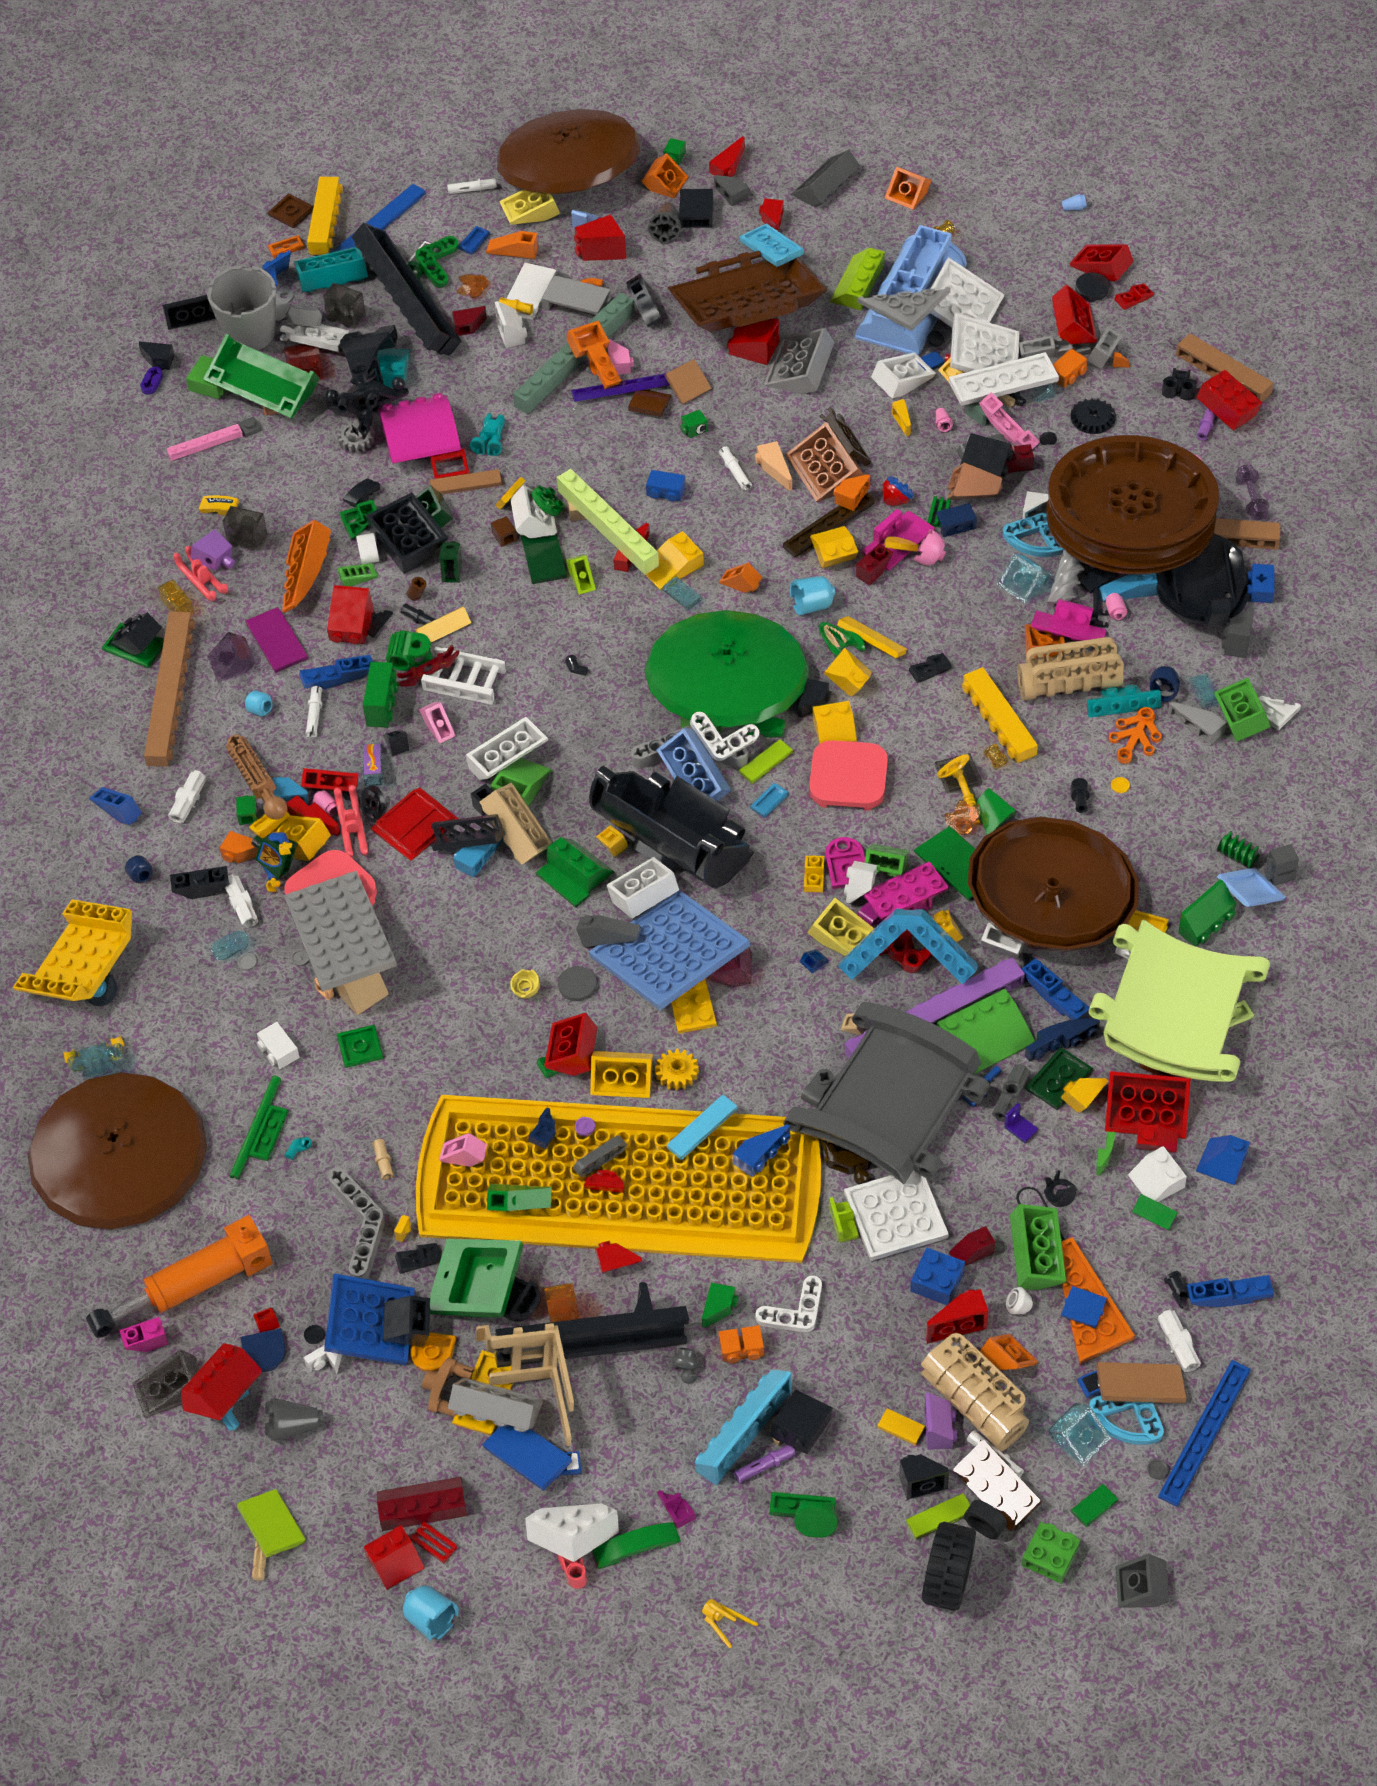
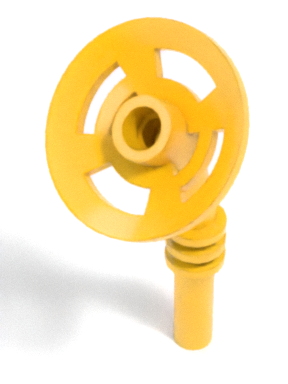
(954, 769)

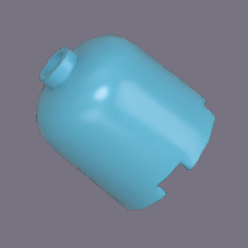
(812, 594)
(429, 1611)

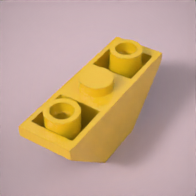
(948, 924)

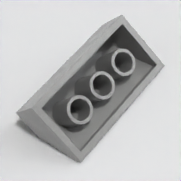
(494, 1404)

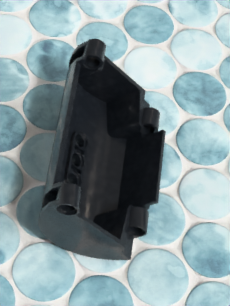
(673, 823)

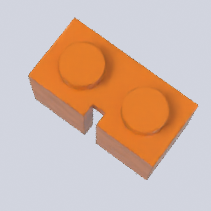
(1070, 367)
(741, 1347)

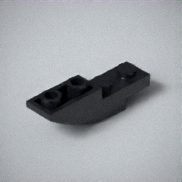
(644, 300)

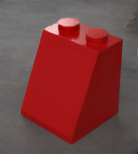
(600, 240)
(755, 341)
(350, 614)

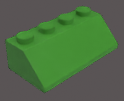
(1037, 1247)

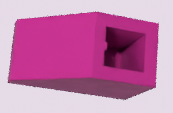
(144, 1336)

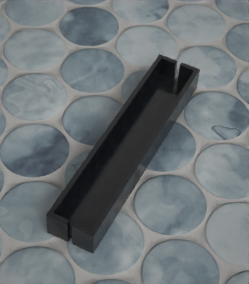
(406, 289)

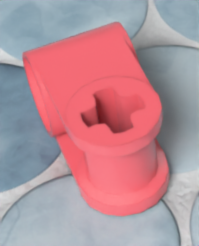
(571, 1568)

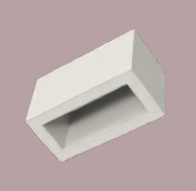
(998, 942)
(277, 1045)

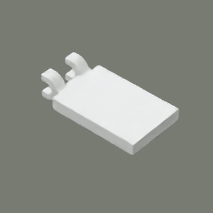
(318, 336)

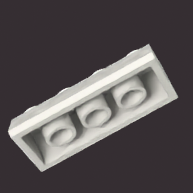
(504, 749)

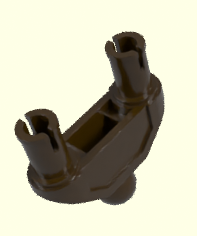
(846, 1162)

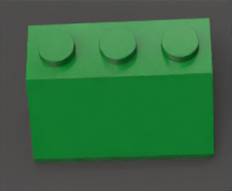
(577, 863)
(1207, 914)

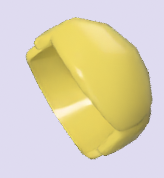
(523, 980)

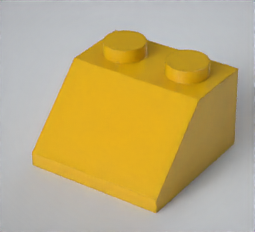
(834, 546)
(834, 722)

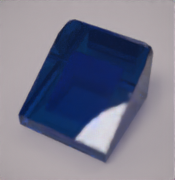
(813, 960)

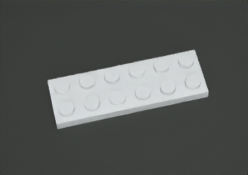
(1003, 378)

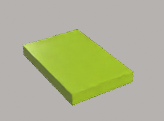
(271, 1523)

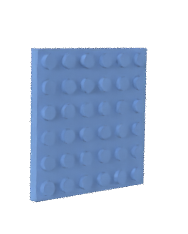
(674, 950)

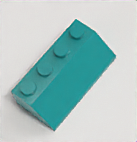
(330, 268)

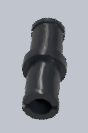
(416, 615)

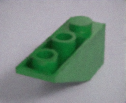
(517, 1197)

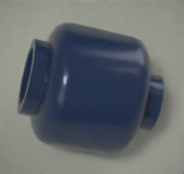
(138, 869)

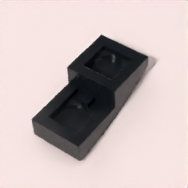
(933, 666)
(423, 1256)

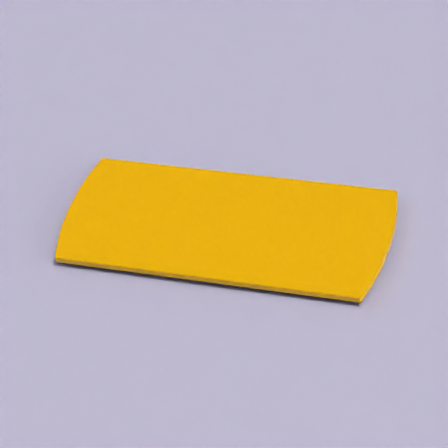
(667, 1202)

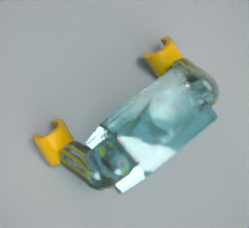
(96, 1057)

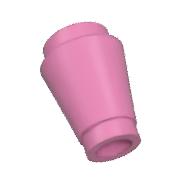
(943, 420)

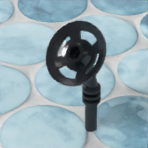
(369, 803)

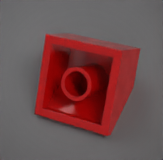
(393, 1557)

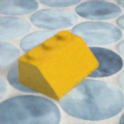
(621, 1074)

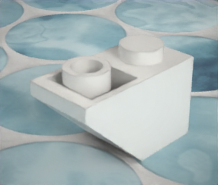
(861, 880)

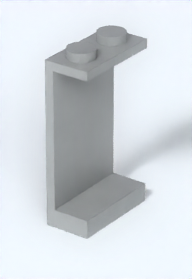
(575, 295)

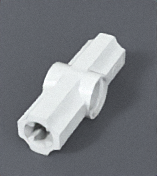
(187, 796)
(241, 902)
(1179, 1340)

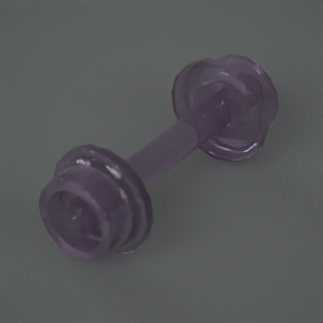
(1257, 507)

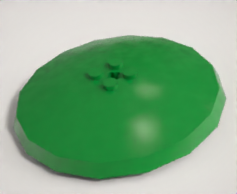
(728, 667)

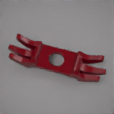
(443, 660)

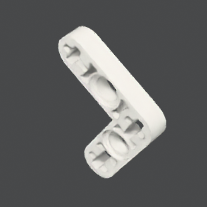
(718, 742)
(802, 1313)

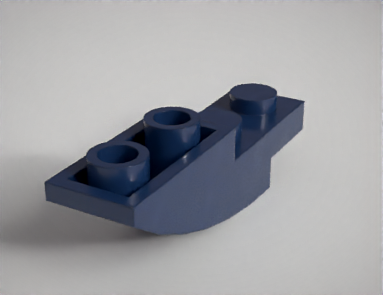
(1067, 1033)

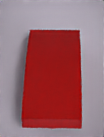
(1135, 295)

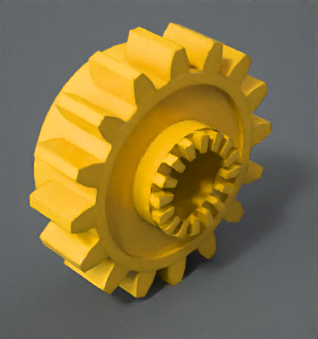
(676, 1078)

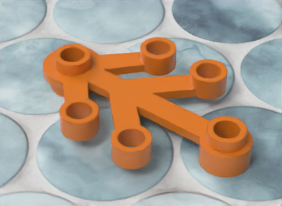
(1136, 733)

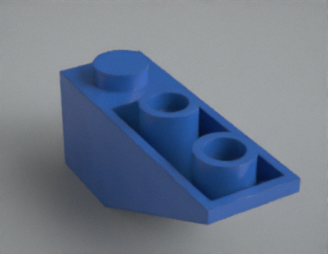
(757, 1150)

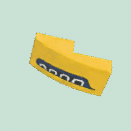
(217, 504)

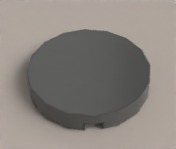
(577, 983)

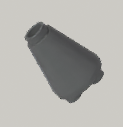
(665, 224)
(290, 1419)

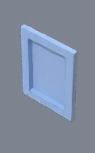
(1251, 887)

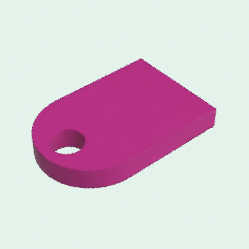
(839, 860)

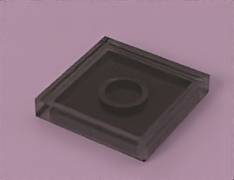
(969, 771)

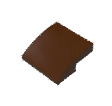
(649, 402)

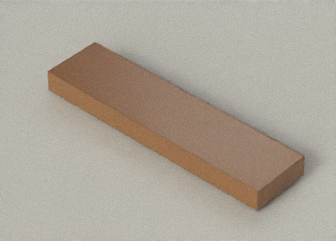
(467, 482)

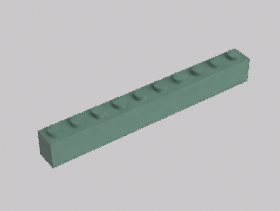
(564, 361)

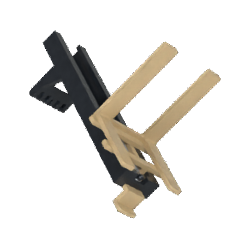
(577, 1339)

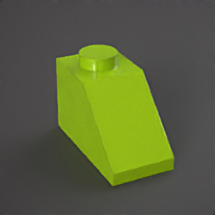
(581, 573)

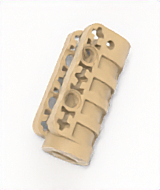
(1070, 671)
(976, 1392)

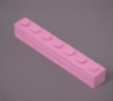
(204, 442)

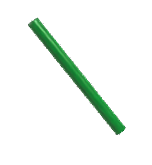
(255, 1126)

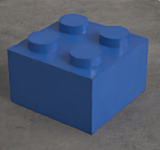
(937, 1276)

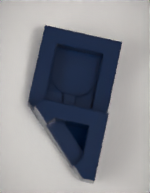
(544, 1131)

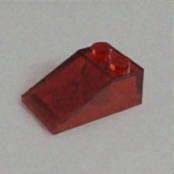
(305, 358)

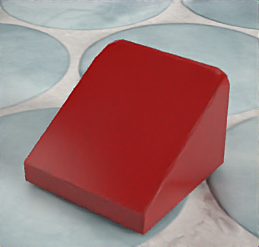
(266, 1320)

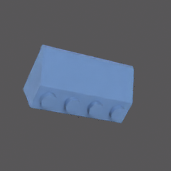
(690, 760)

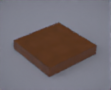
(290, 210)

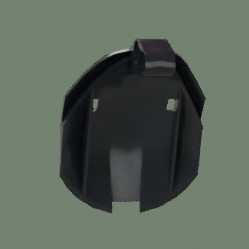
(1204, 584)

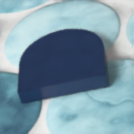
(265, 1348)

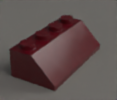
(420, 1503)

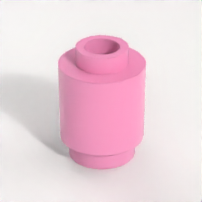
(1116, 606)
(326, 802)

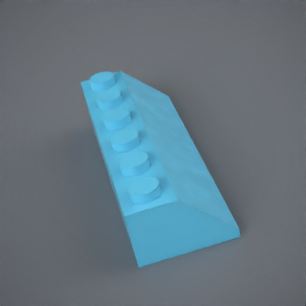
(744, 1425)

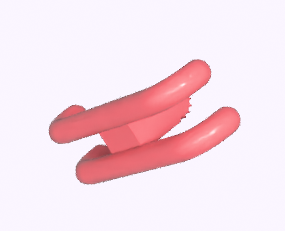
(200, 575)
(351, 821)

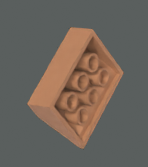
(823, 462)

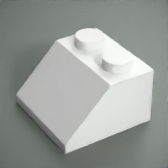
(510, 325)
(1158, 1175)

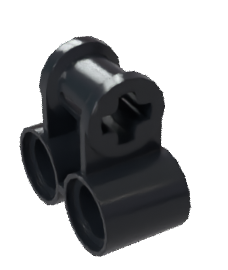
(1179, 384)

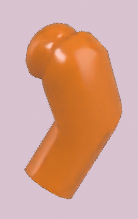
(593, 281)

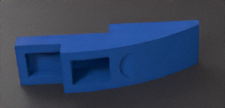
(343, 671)
(1051, 989)
(1230, 1293)

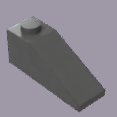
(604, 930)

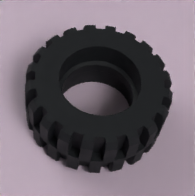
(948, 1566)

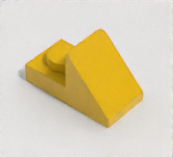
(612, 840)

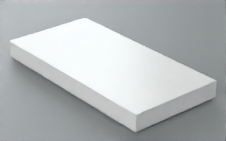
(531, 286)

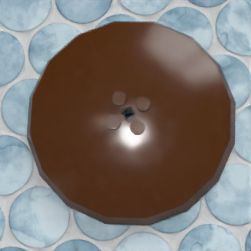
(568, 151)
(1053, 884)
(117, 1151)

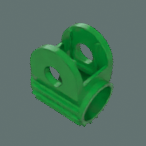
(405, 647)

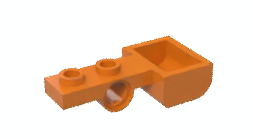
(592, 341)

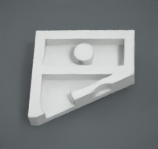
(1278, 712)

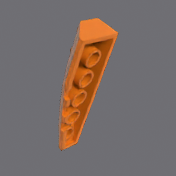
(305, 561)

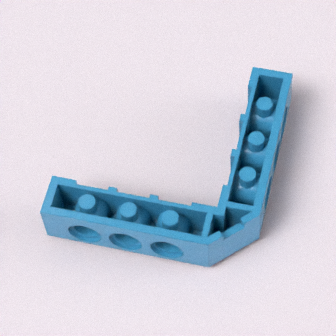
(924, 929)

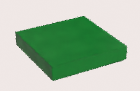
(359, 1046)

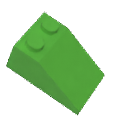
(1242, 709)

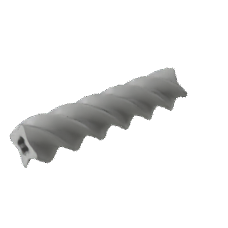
(1065, 579)

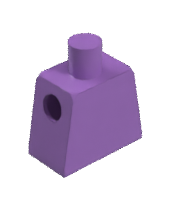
(213, 551)

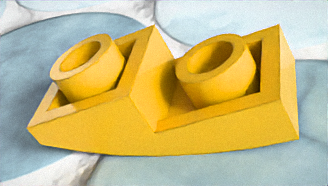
(814, 874)

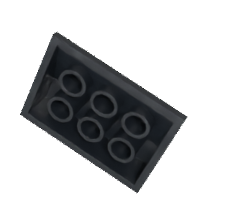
(406, 532)

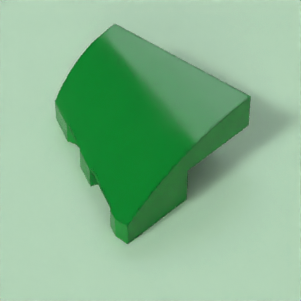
(359, 512)
(993, 810)

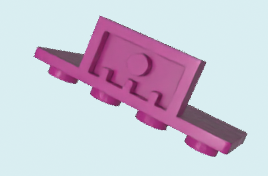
(903, 526)
(1069, 621)
(907, 891)

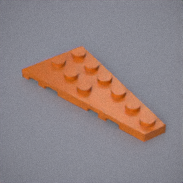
(1111, 1328)

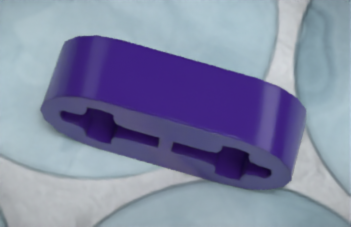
(155, 381)

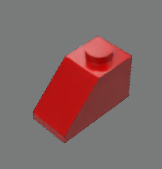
(772, 212)
(1154, 1137)
(614, 1256)

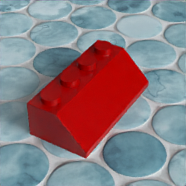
(1073, 317)
(220, 1382)

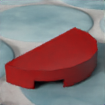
(605, 1181)

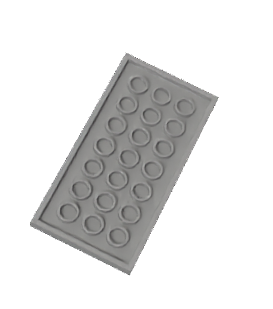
(340, 931)

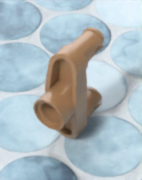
(435, 1381)

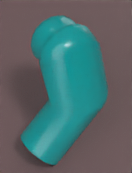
(298, 1145)

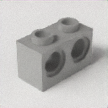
(1104, 347)

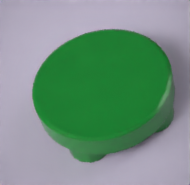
(547, 500)
(816, 1519)

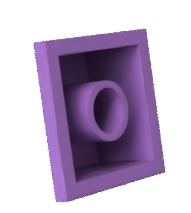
(939, 1423)

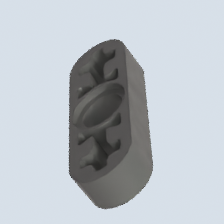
(600, 1156)

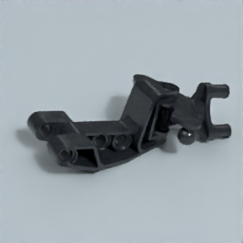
(368, 386)

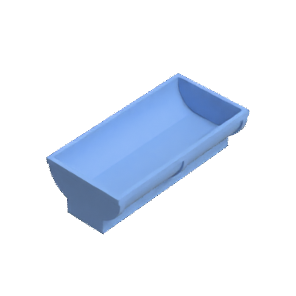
(913, 271)

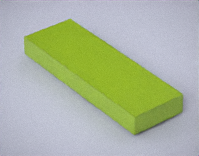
(766, 761)
(947, 1511)

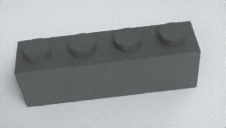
(827, 178)

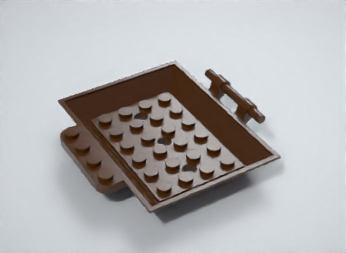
(746, 293)

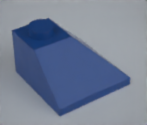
(1224, 1158)

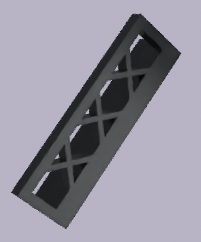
(465, 838)

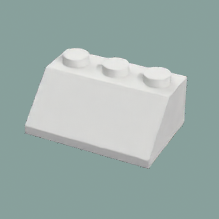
(528, 517)

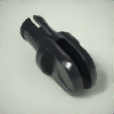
(1080, 794)

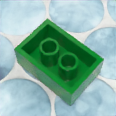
(379, 694)

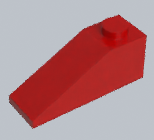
(728, 160)
(328, 780)

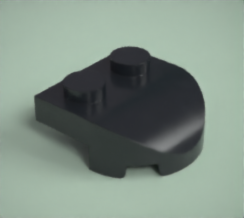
(523, 1300)

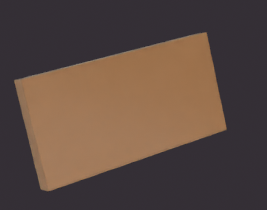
(1141, 1382)

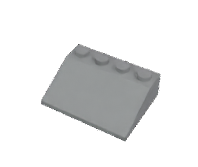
(800, 361)

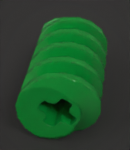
(1239, 850)

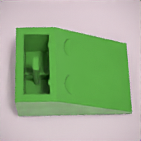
(525, 777)

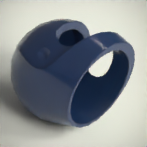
(1168, 676)

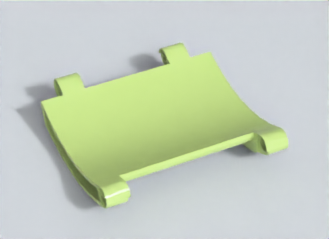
(1175, 1004)

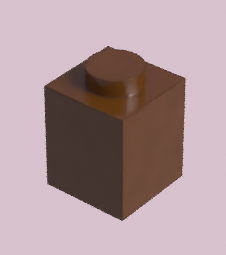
(503, 531)

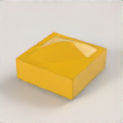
(402, 1228)

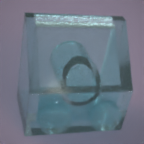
(1023, 578)
(1079, 1433)

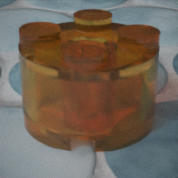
(561, 1302)

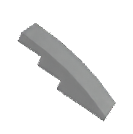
(1053, 348)

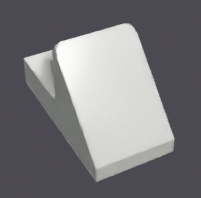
(318, 1359)

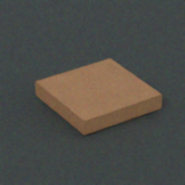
(688, 381)

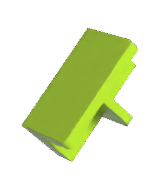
(843, 1220)

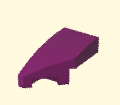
(677, 1508)

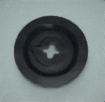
(1097, 424)

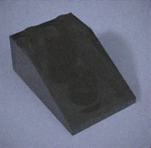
(163, 1384)

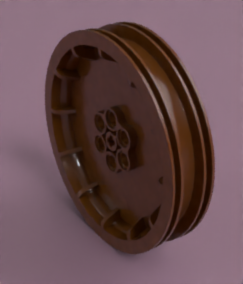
(1132, 504)

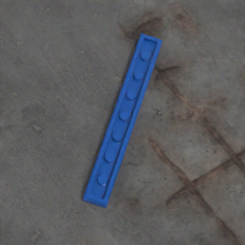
(389, 212)
(1204, 1433)

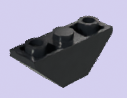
(200, 882)

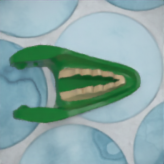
(838, 638)

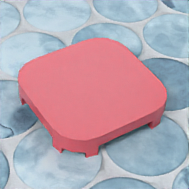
(848, 774)
(329, 866)

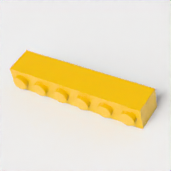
(324, 215)
(1000, 715)

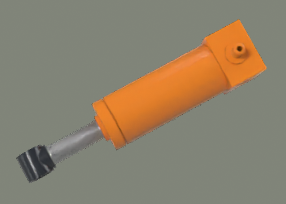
(236, 1252)

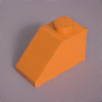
(851, 491)
(742, 578)
(237, 848)

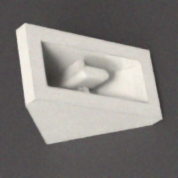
(1035, 504)

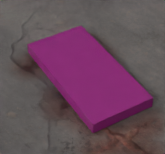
(276, 639)

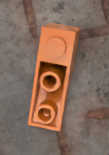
(517, 244)

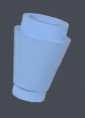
(1076, 202)

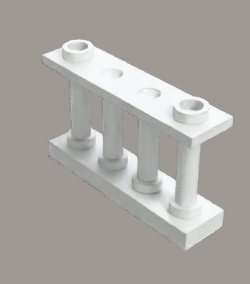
(465, 690)

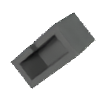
(1281, 865)

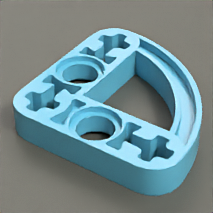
(1028, 549)
(1125, 1436)

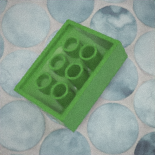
(991, 1028)

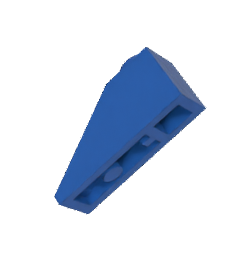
(117, 804)

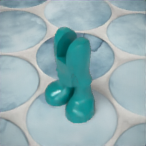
(490, 432)

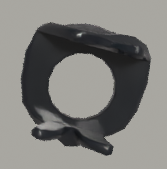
(1063, 1196)

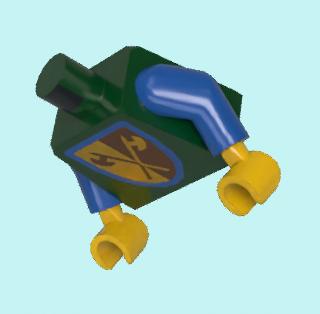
(275, 856)

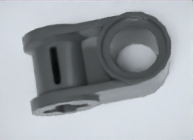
(818, 1087)

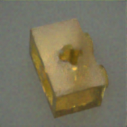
(174, 597)

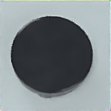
(1092, 286)

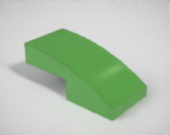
(1104, 1155)

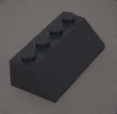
(188, 312)

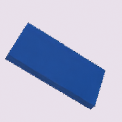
(528, 1455)

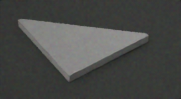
(906, 307)

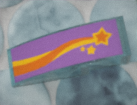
(373, 764)

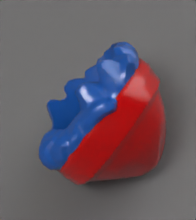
(896, 493)

